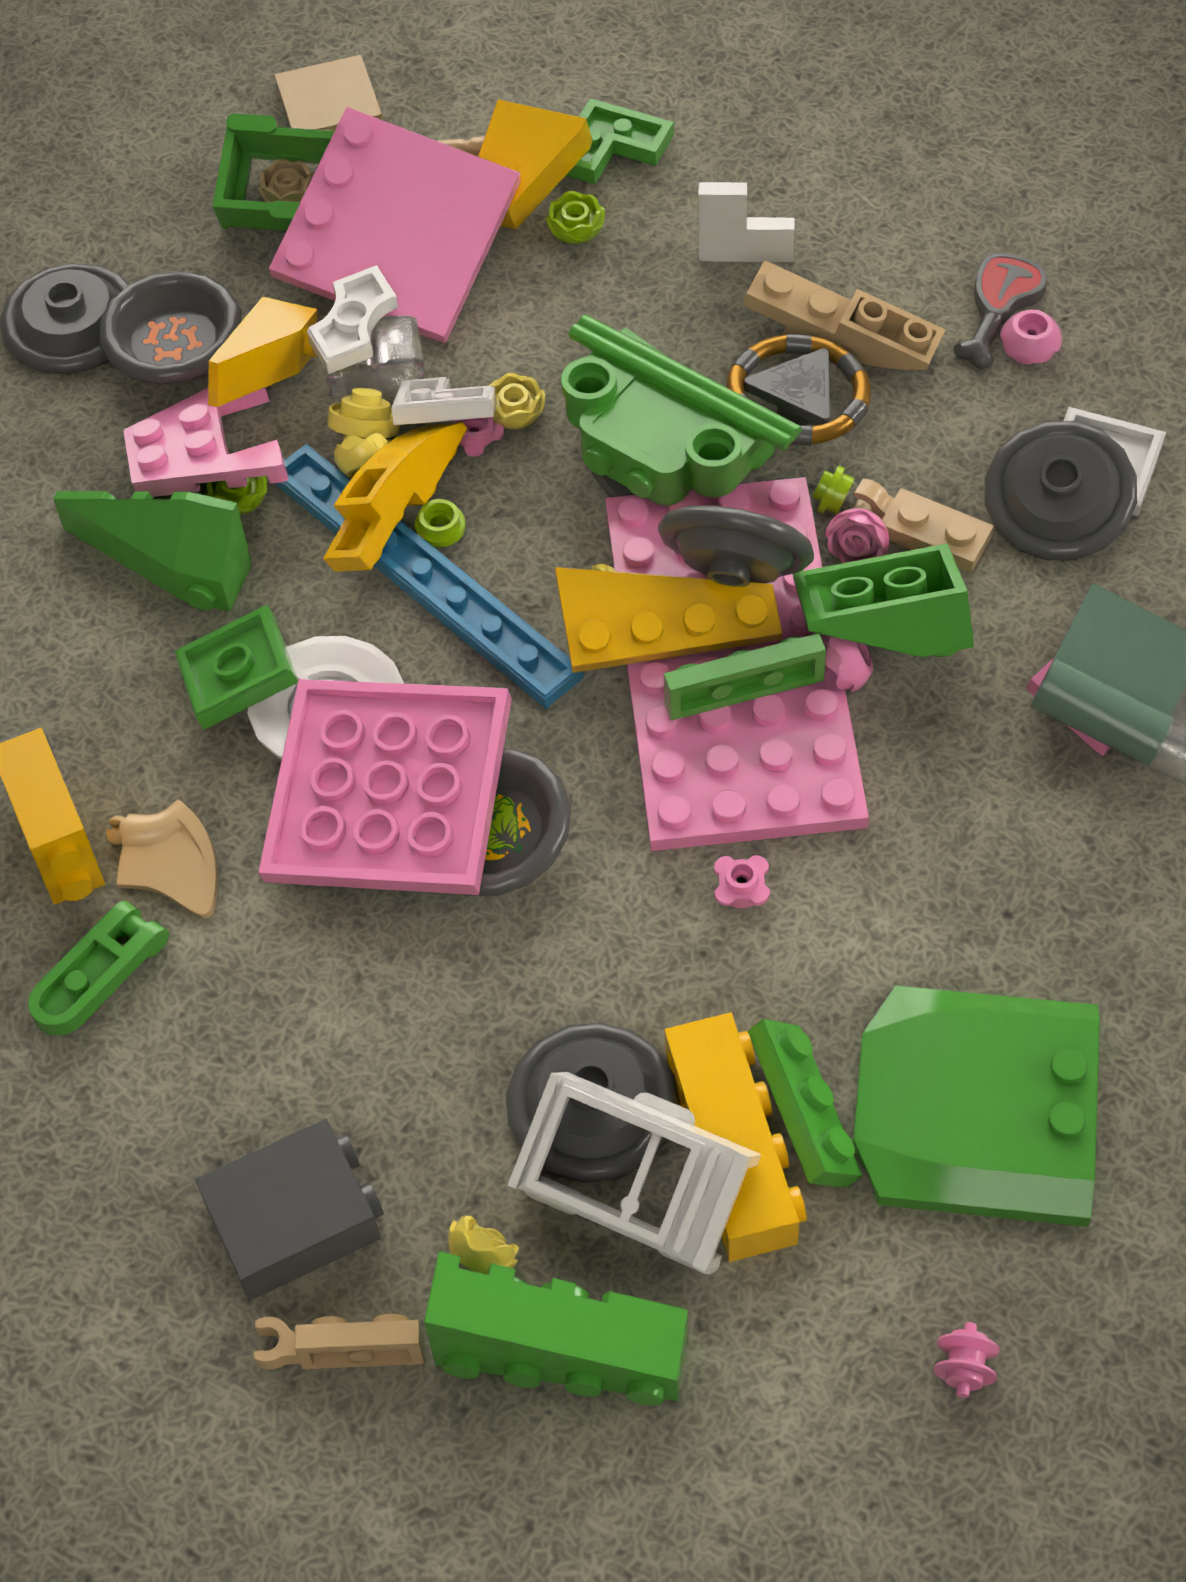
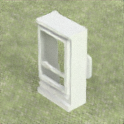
(701, 1196)

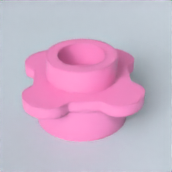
(476, 441)
(741, 894)

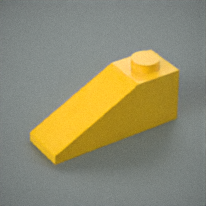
(261, 350)

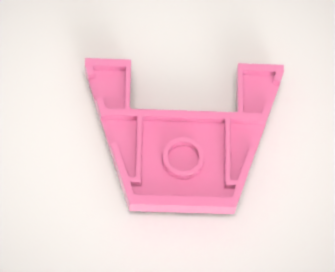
(189, 448)

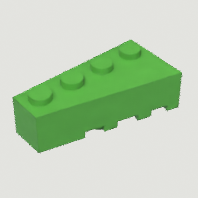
(553, 1334)

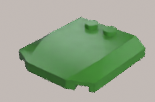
(980, 1105)

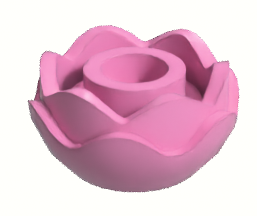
(1031, 337)
(858, 522)
(849, 661)

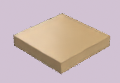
(321, 92)

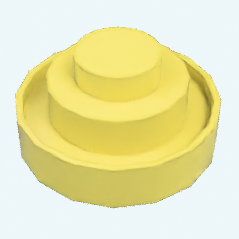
(362, 415)

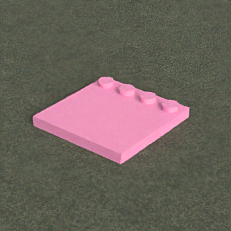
(401, 206)
(387, 786)

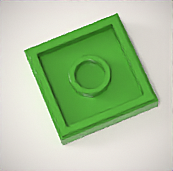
(235, 667)

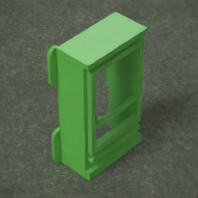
(260, 138)

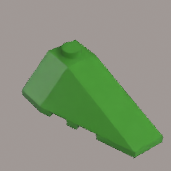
(180, 543)

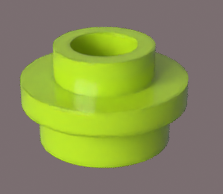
(832, 490)
(440, 512)

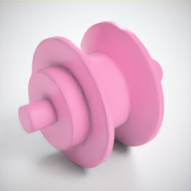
(966, 1360)

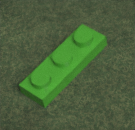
(744, 676)
(805, 1104)

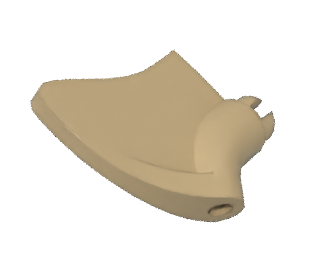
(168, 856)

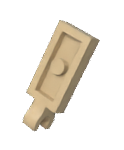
(925, 523)
(341, 1344)

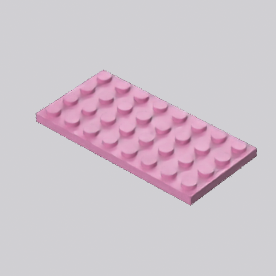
(751, 766)

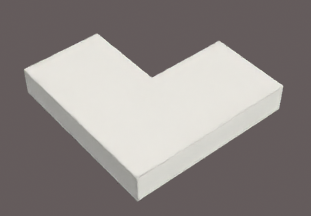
(732, 236)
(435, 402)

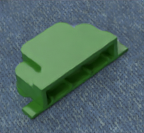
(662, 422)

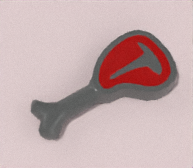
(1000, 289)

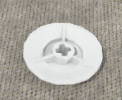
(319, 659)

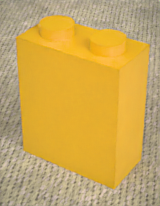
(48, 817)

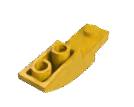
(377, 495)

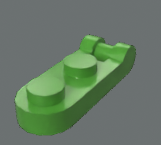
(94, 969)

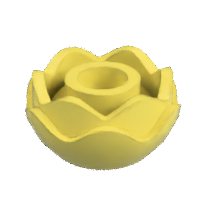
(517, 401)
(356, 452)
(480, 1246)

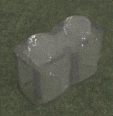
(394, 359)

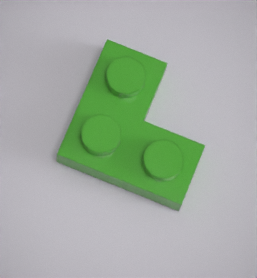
(620, 133)

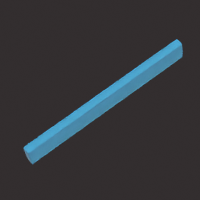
(441, 588)

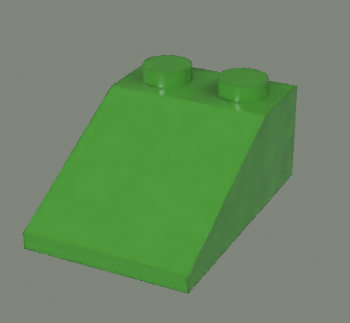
(891, 602)

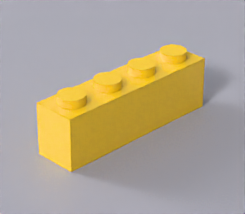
(720, 1091)

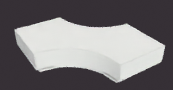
(346, 330)

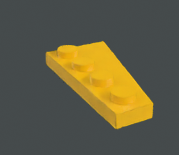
(651, 617)

